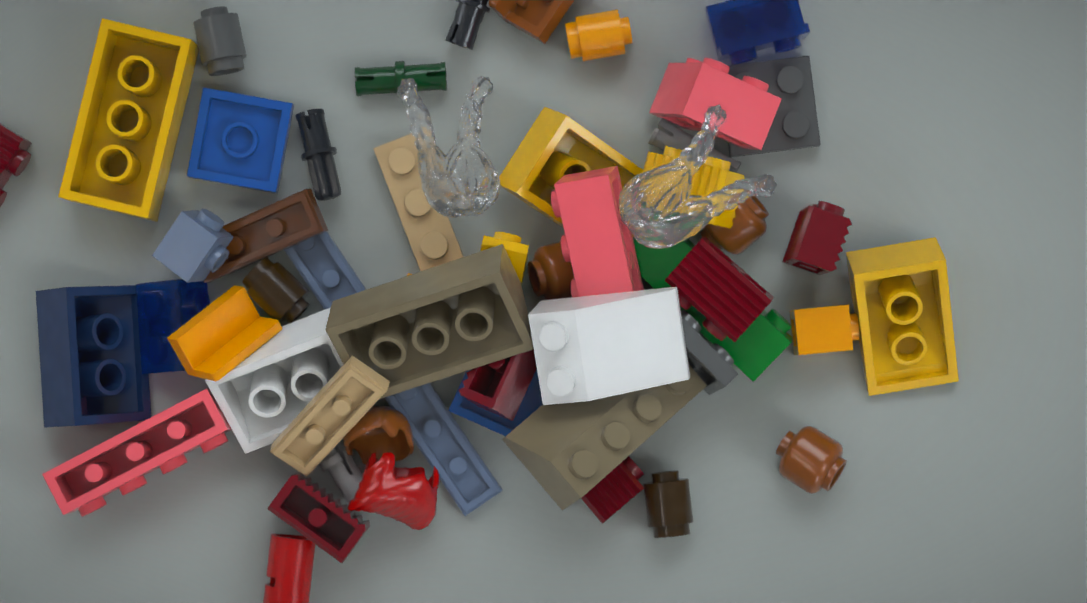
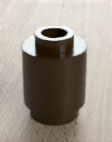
(276, 291)
(668, 504)

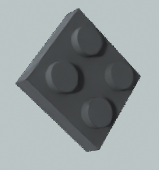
(796, 118)
(708, 361)

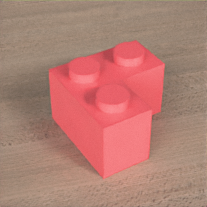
(696, 85)

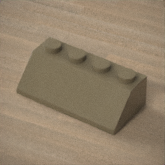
(435, 321)
(582, 442)

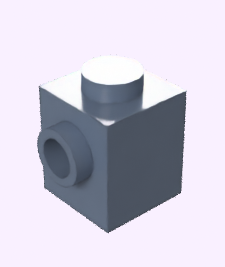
(194, 245)

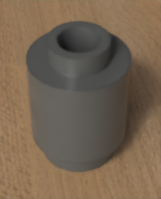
(220, 41)

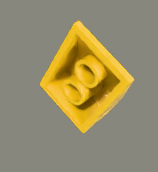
(555, 149)
(903, 315)

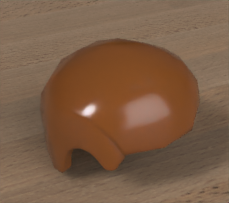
(380, 432)

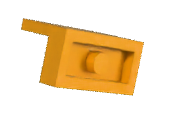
(222, 335)

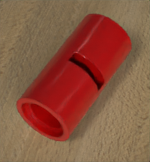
(289, 569)

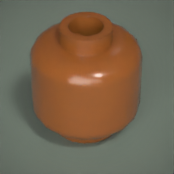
(747, 227)
(550, 273)
(811, 459)

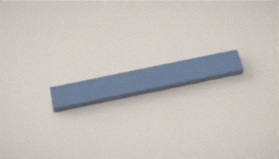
(431, 423)

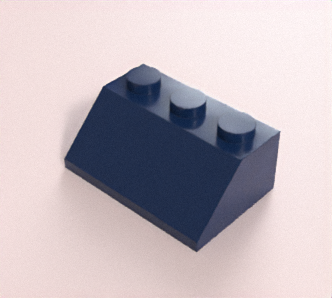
(91, 356)

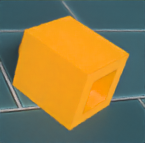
(823, 329)

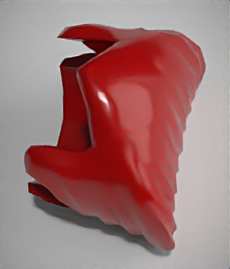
(397, 492)

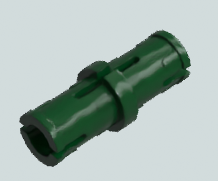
(388, 79)

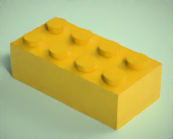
(129, 120)

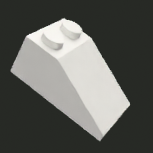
(608, 344)

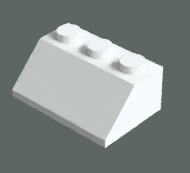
(277, 381)

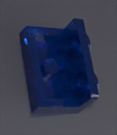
(754, 25)
(161, 311)

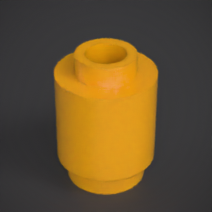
(598, 35)

